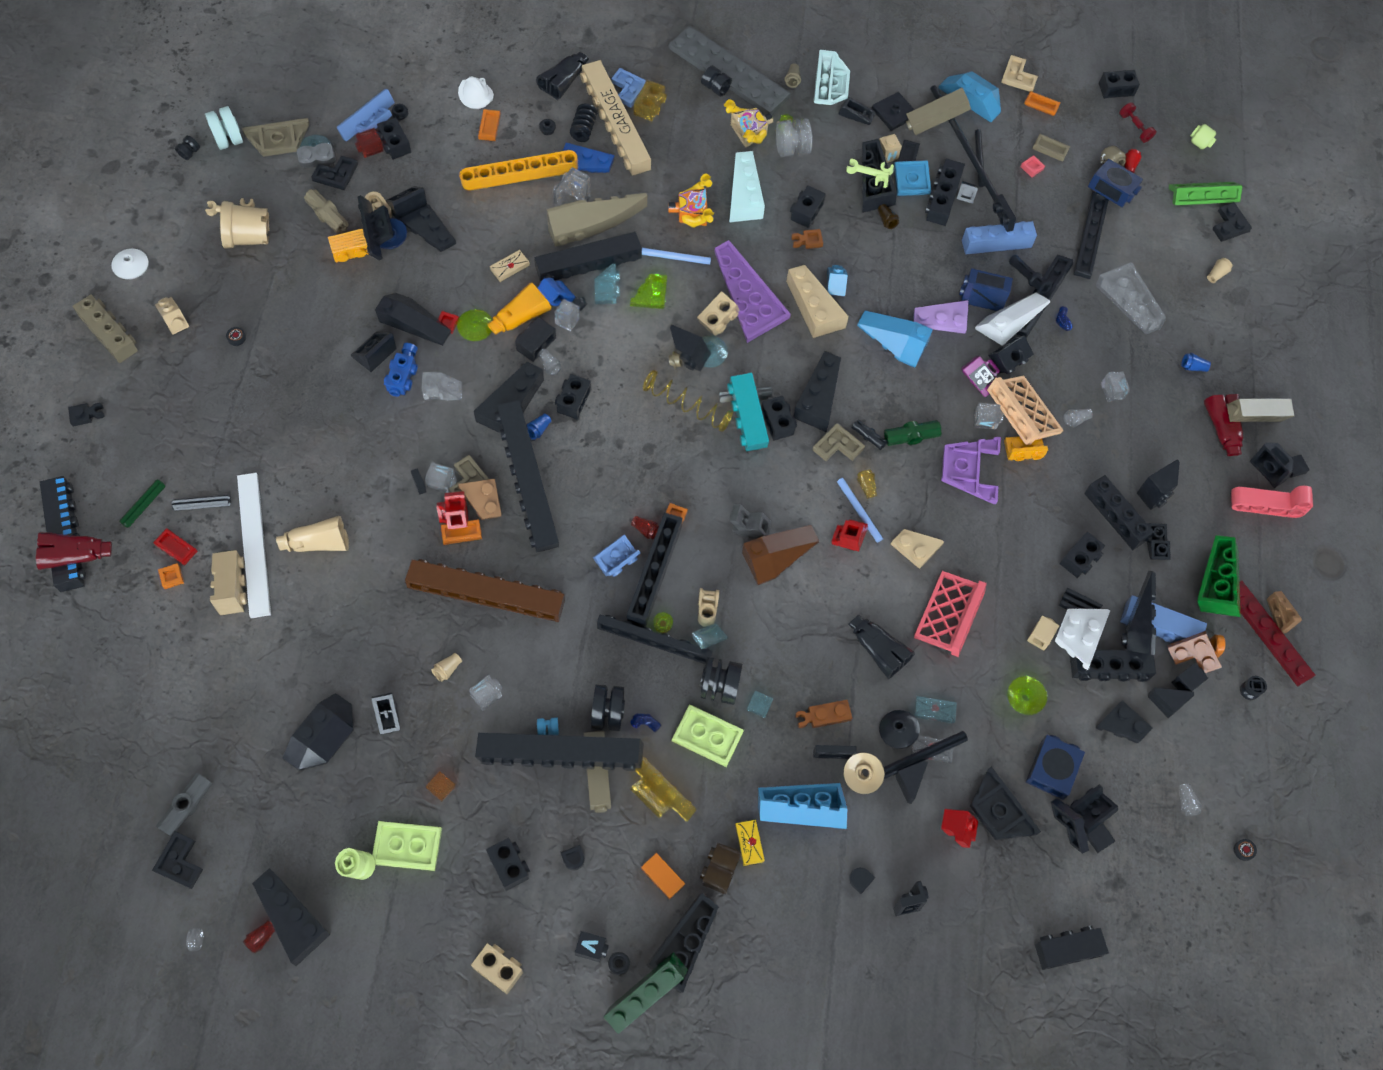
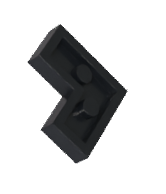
(338, 176)
(1234, 224)
(1073, 822)
(173, 864)

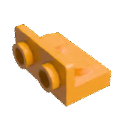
(1018, 450)

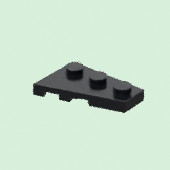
(430, 227)

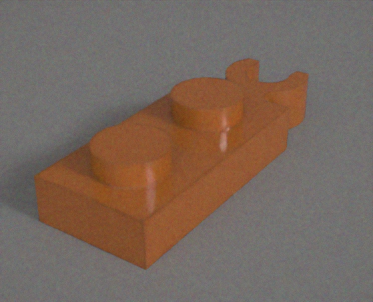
(826, 714)

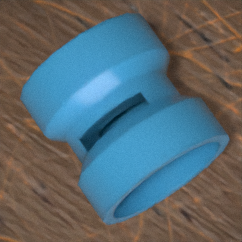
(552, 726)

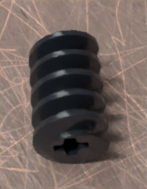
(583, 122)

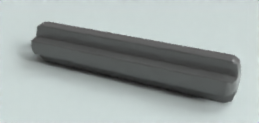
(761, 391)

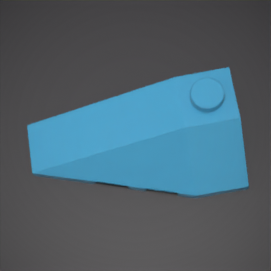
(900, 336)

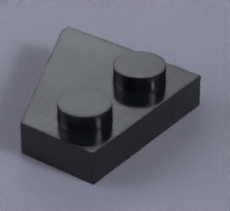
(1125, 723)

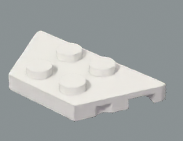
(1082, 632)

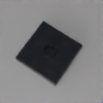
(893, 110)

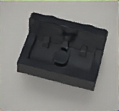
(1094, 808)

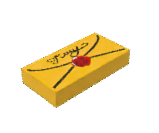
(749, 842)

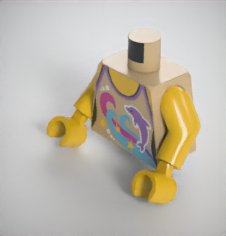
(748, 123)

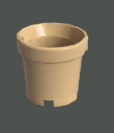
(243, 225)

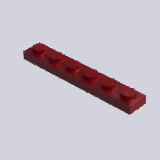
(1273, 637)

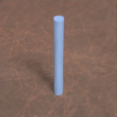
(677, 256)
(859, 509)

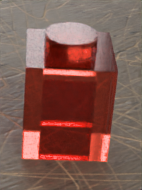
(368, 143)

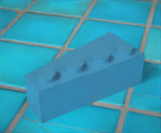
(804, 805)

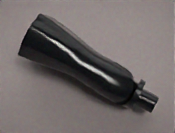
(560, 77)
(884, 649)

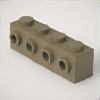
(104, 327)

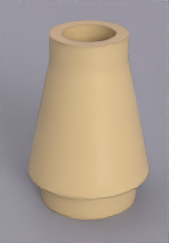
(1220, 269)
(444, 668)

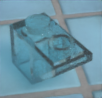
(605, 286)

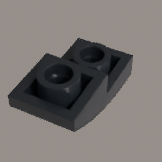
(1157, 544)

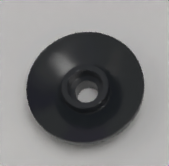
(901, 737)

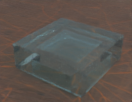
(760, 704)

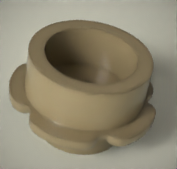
(674, 360)

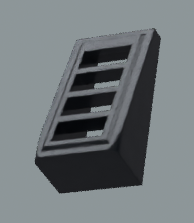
(848, 107)

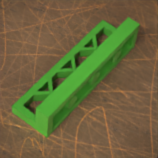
(1206, 193)

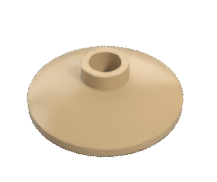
(855, 778)

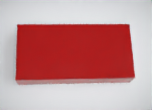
(175, 546)

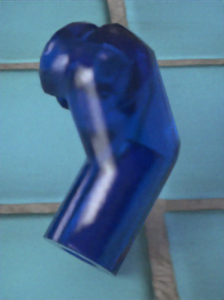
(1062, 320)
(645, 719)

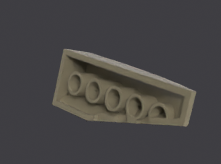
(585, 219)

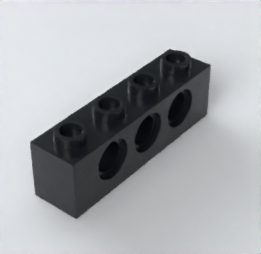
(945, 192)
(1119, 512)
(1120, 659)

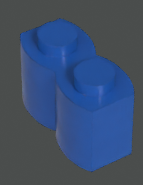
(555, 291)

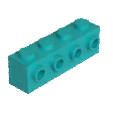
(748, 412)

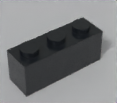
(1071, 947)

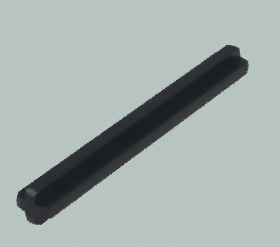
(925, 753)

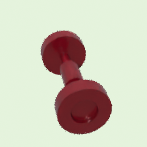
(1128, 111)

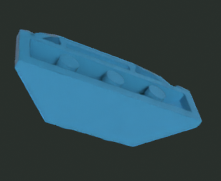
(982, 95)

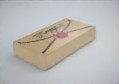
(509, 265)

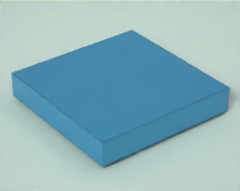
(912, 178)

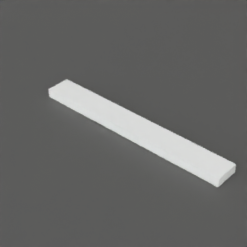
(253, 546)

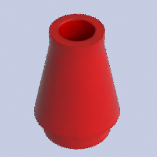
(1132, 159)

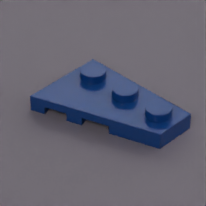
(590, 159)

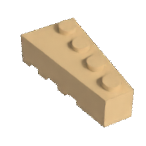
(815, 303)

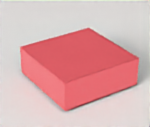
(1032, 166)

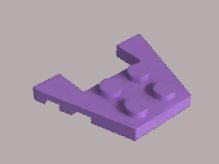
(962, 467)

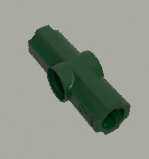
(912, 433)

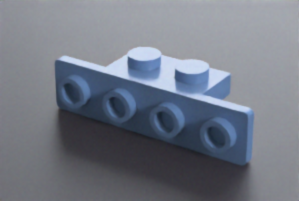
(367, 116)

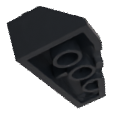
(1139, 631)

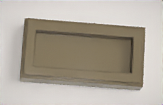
(1051, 147)

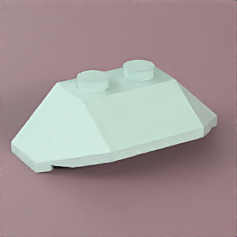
(831, 79)

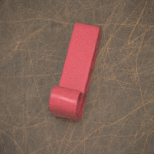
(1273, 502)

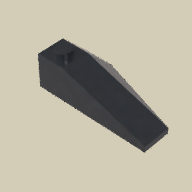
(411, 317)

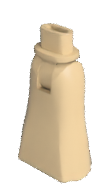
(321, 536)

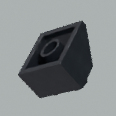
(690, 348)
(1160, 486)

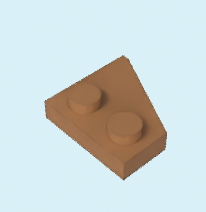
(1283, 612)

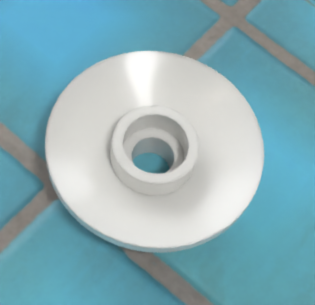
(130, 264)

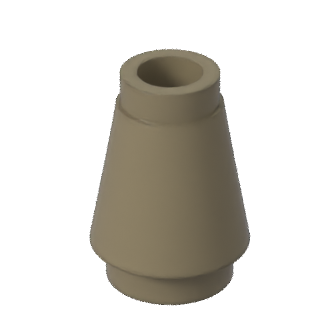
(793, 76)

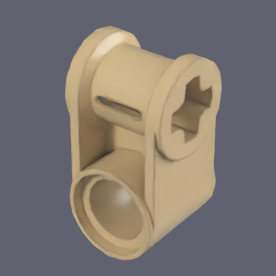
(707, 604)

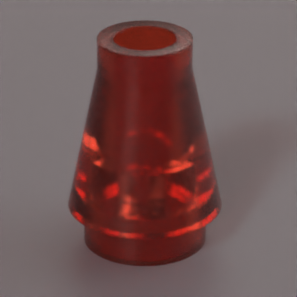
(645, 527)
(258, 938)

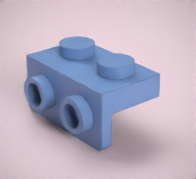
(616, 556)

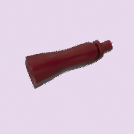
(1229, 433)
(62, 549)

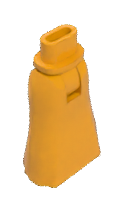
(523, 307)

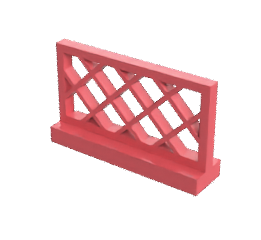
(964, 622)

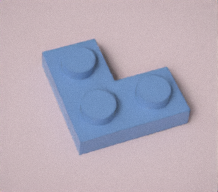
(630, 85)

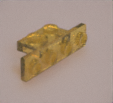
(659, 793)

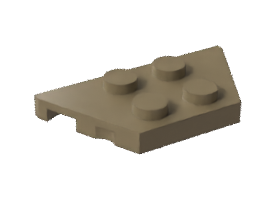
(277, 137)

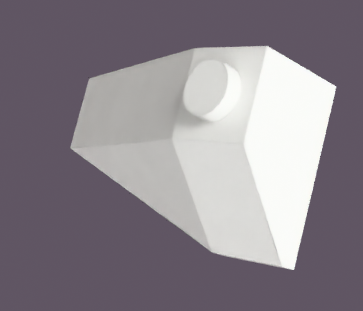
(1008, 321)

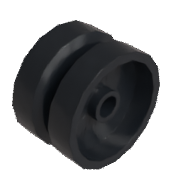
(607, 707)

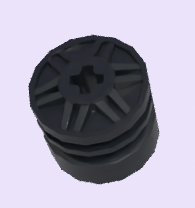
(721, 680)

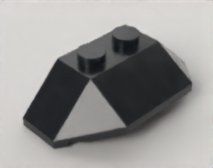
(320, 733)

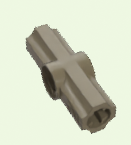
(326, 211)

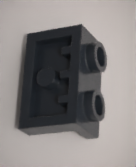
(912, 901)

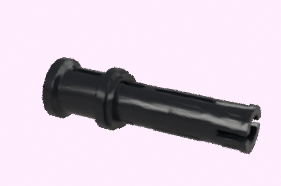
(1035, 279)

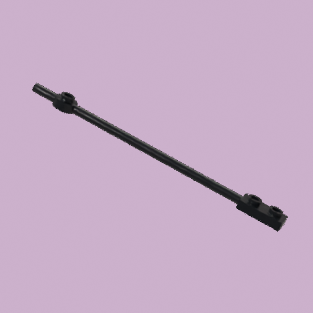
(1000, 204)

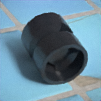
(716, 81)

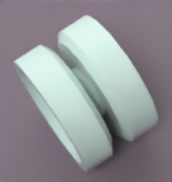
(226, 127)

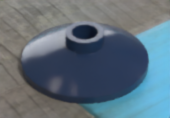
(399, 232)

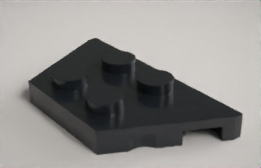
(1001, 810)

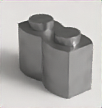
(312, 156)

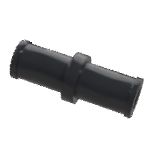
(869, 434)

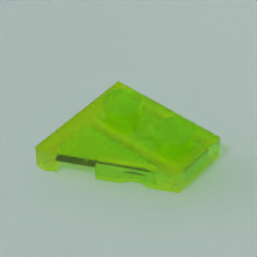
(651, 293)

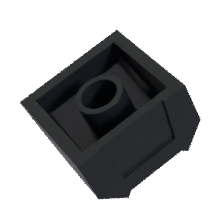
(1273, 463)

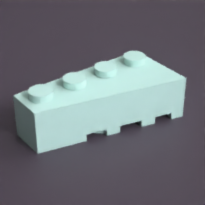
(747, 196)

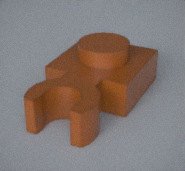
(810, 239)

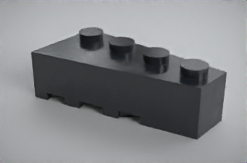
(873, 195)
(817, 398)

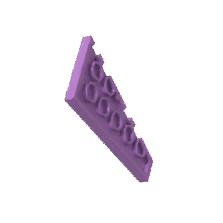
(757, 303)

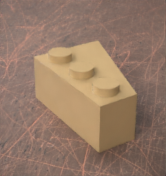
(228, 582)

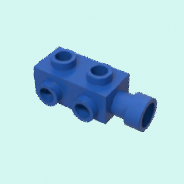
(403, 367)

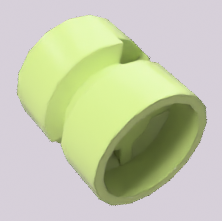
(355, 864)

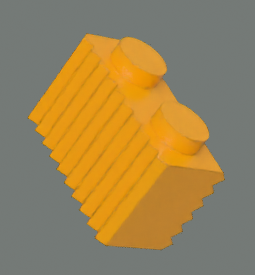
(348, 245)

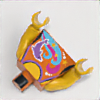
(693, 204)

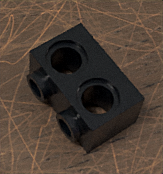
(1119, 84)
(393, 138)
(576, 397)
(775, 418)
(1084, 556)
(503, 866)

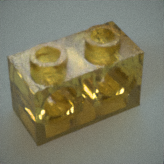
(650, 100)

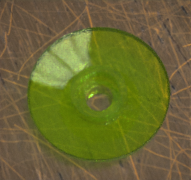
(474, 331)
(1032, 689)

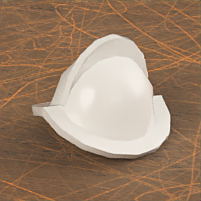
(475, 93)

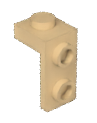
(172, 315)

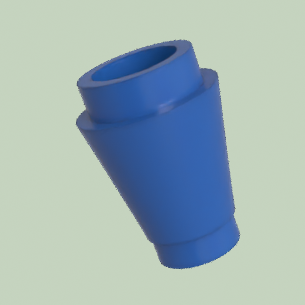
(1195, 363)
(538, 426)

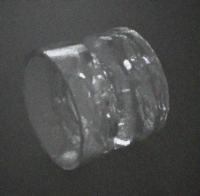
(793, 137)

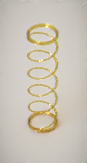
(722, 426)

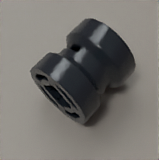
(187, 147)
(1253, 687)

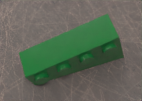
(1221, 579)

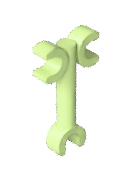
(881, 175)

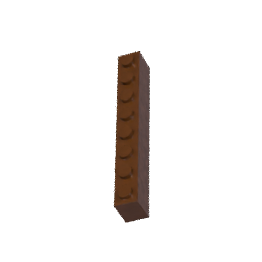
(485, 590)

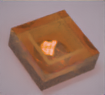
(440, 786)

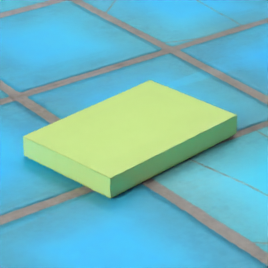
(707, 735)
(406, 845)

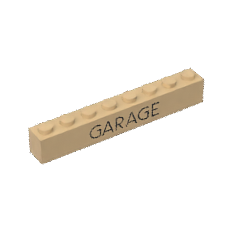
(616, 118)

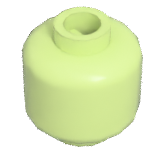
(1203, 136)

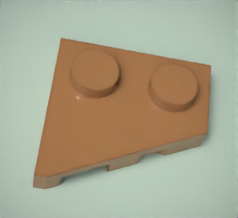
(483, 497)

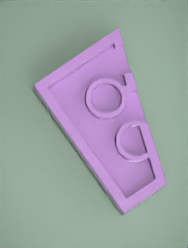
(943, 317)

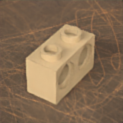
(714, 311)
(493, 972)

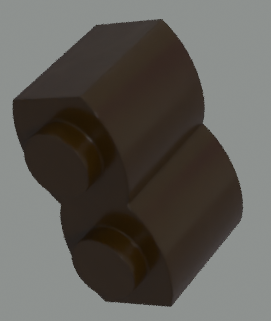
(721, 868)

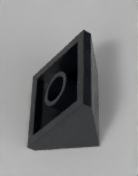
(407, 201)
(375, 350)

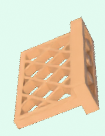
(1018, 414)

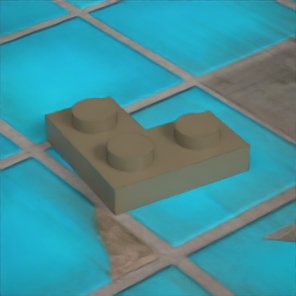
(839, 440)
(469, 472)

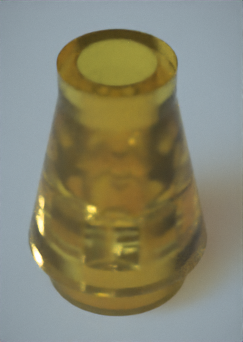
(867, 482)

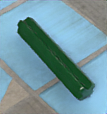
(142, 503)

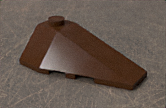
(775, 552)

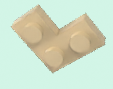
(1016, 77)

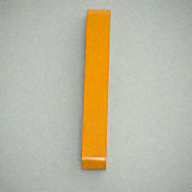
(510, 169)

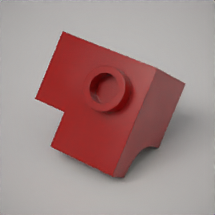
(453, 510)
(850, 535)
(961, 825)

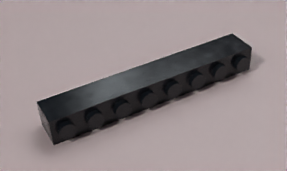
(527, 475)
(559, 750)

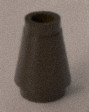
(888, 217)

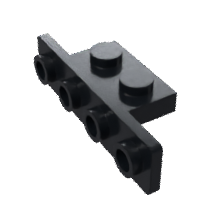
(376, 226)

